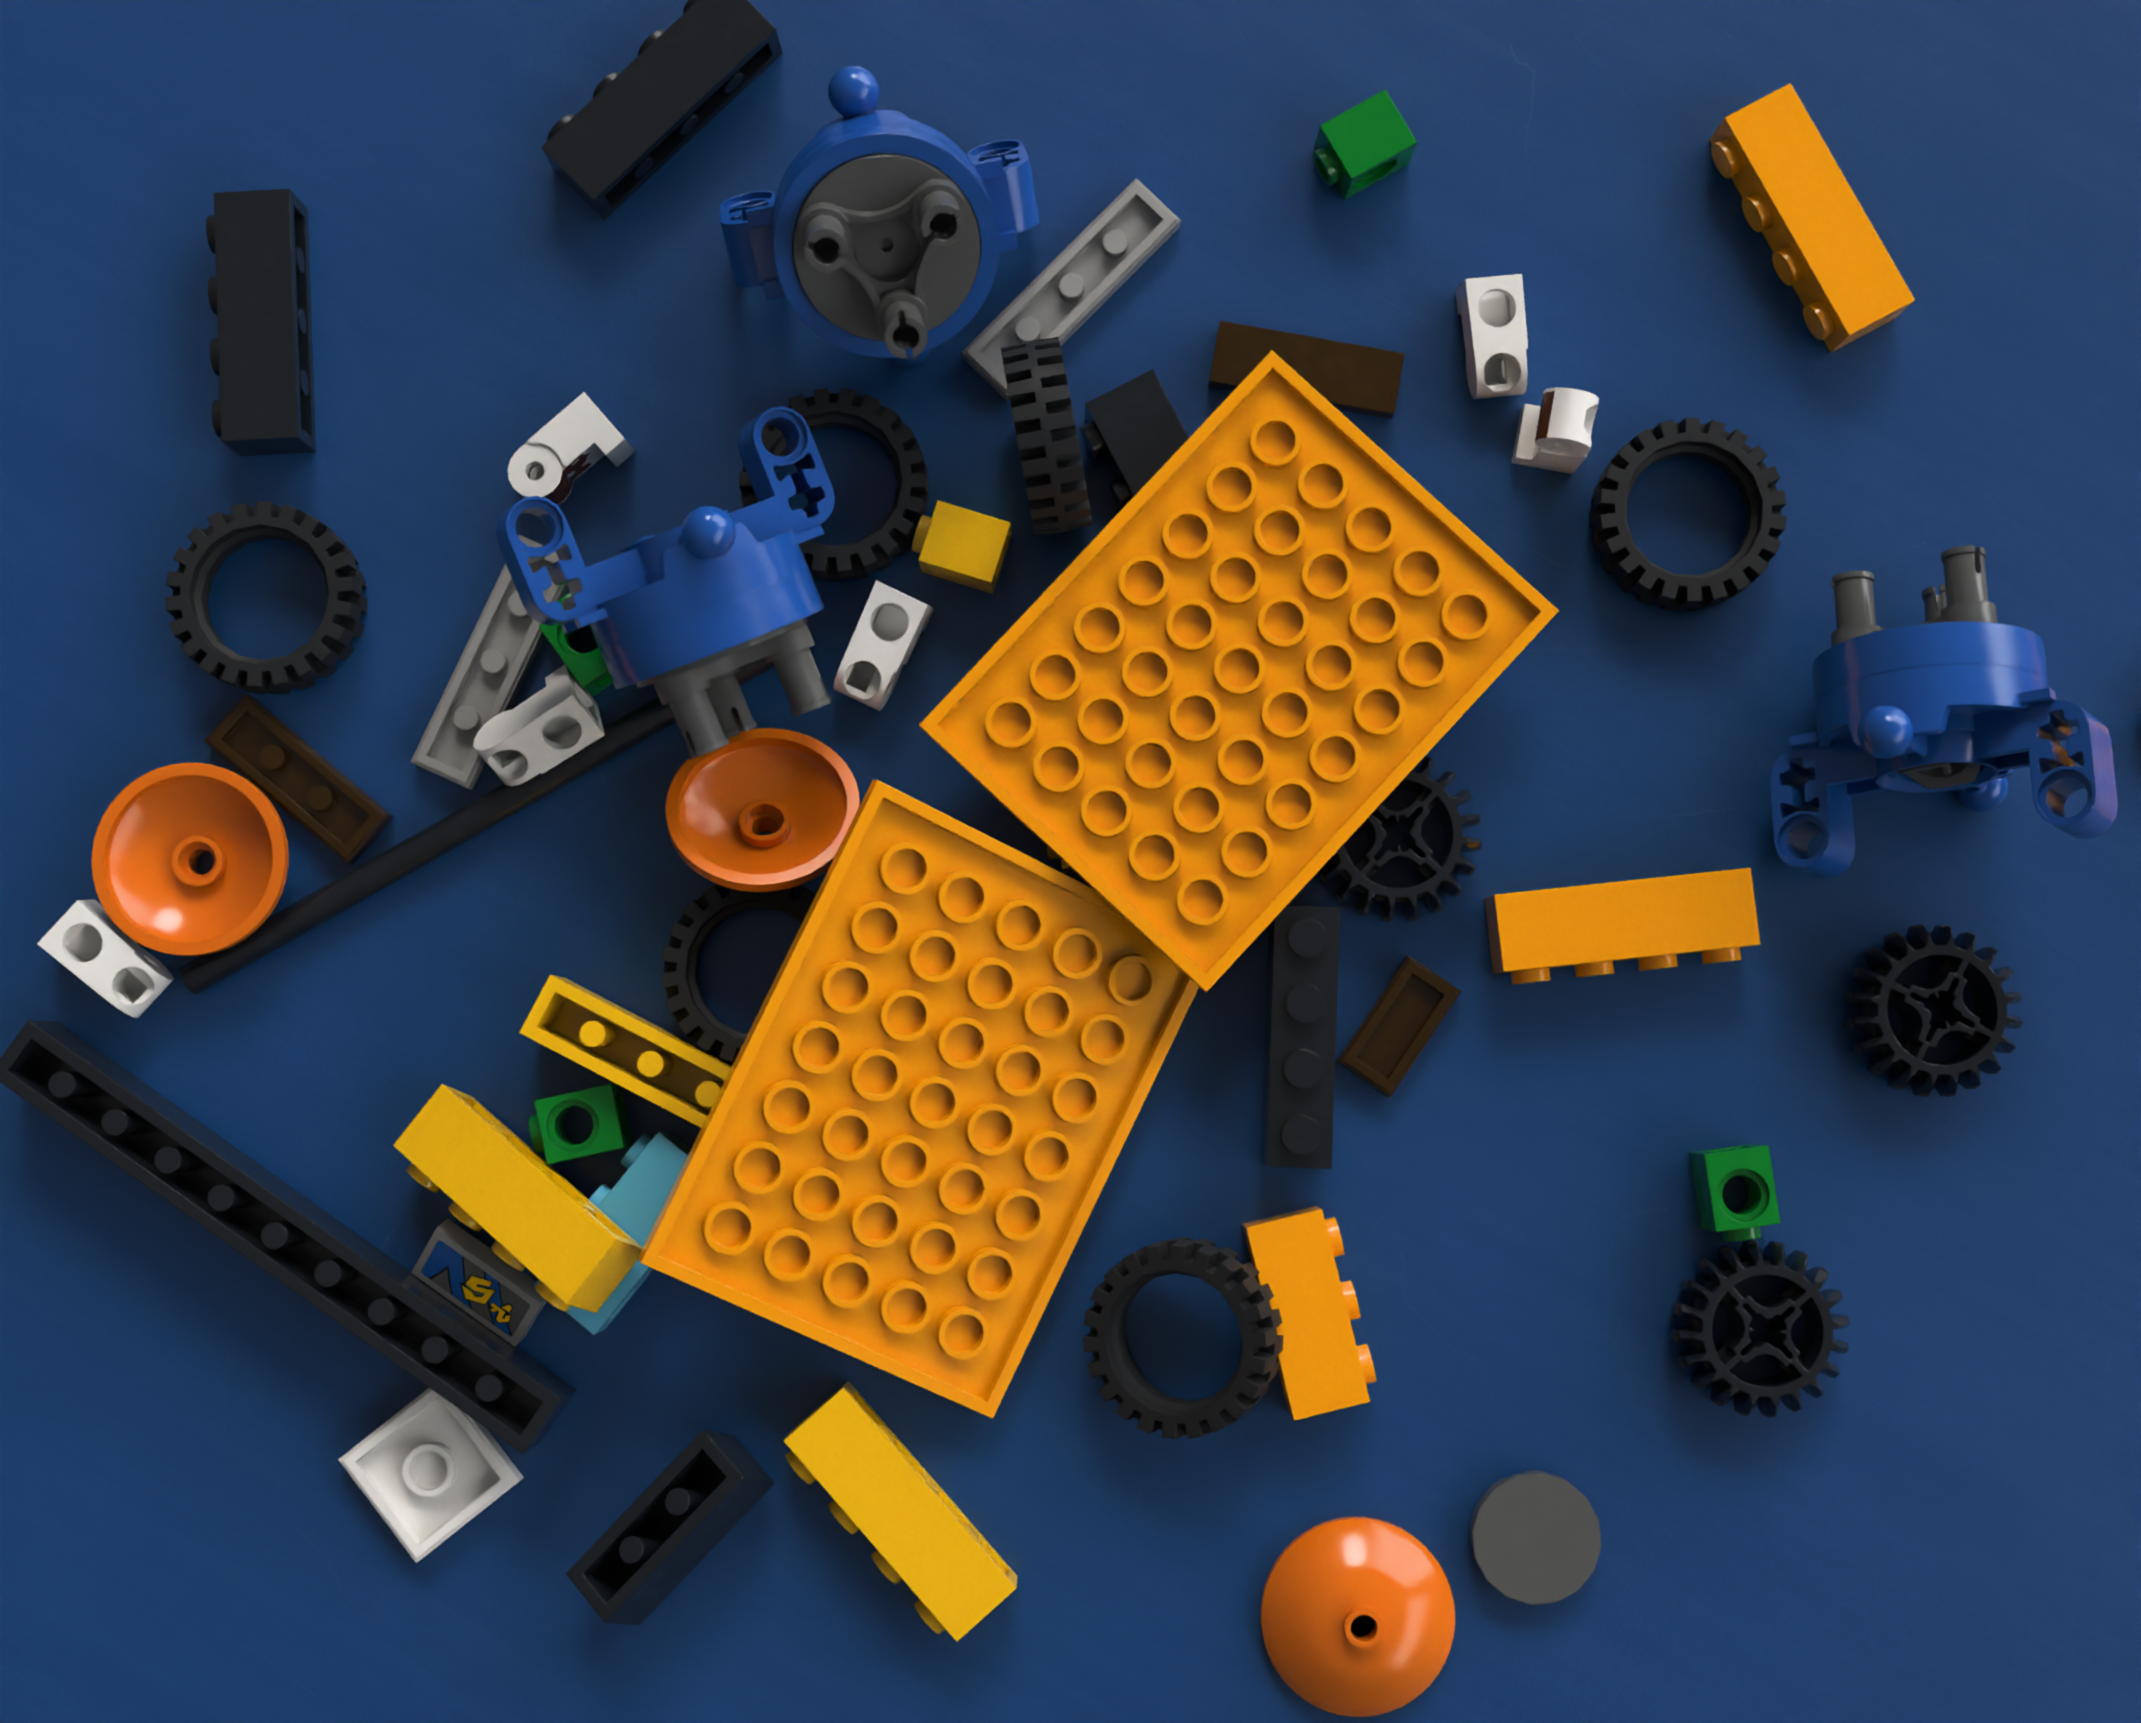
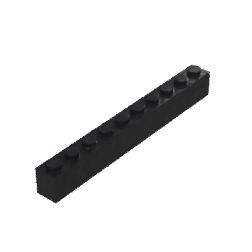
(284, 1233)

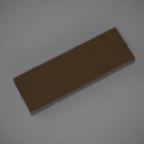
(1343, 373)
(299, 779)

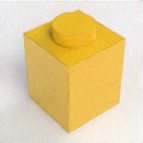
(962, 546)

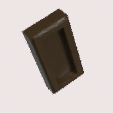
(1398, 1026)

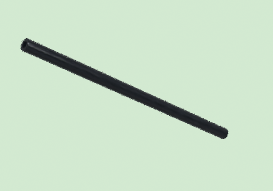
(434, 843)

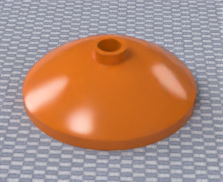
(759, 785)
(151, 849)
(1348, 1572)

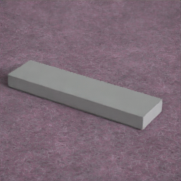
(1076, 280)
(484, 678)

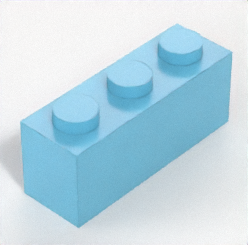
(635, 1208)

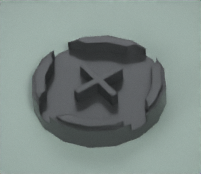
(1535, 1537)

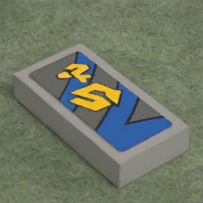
(479, 1282)

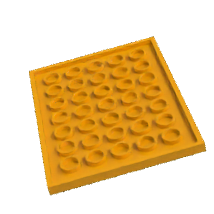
(1238, 670)
(925, 1104)

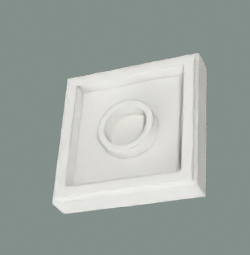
(430, 1471)

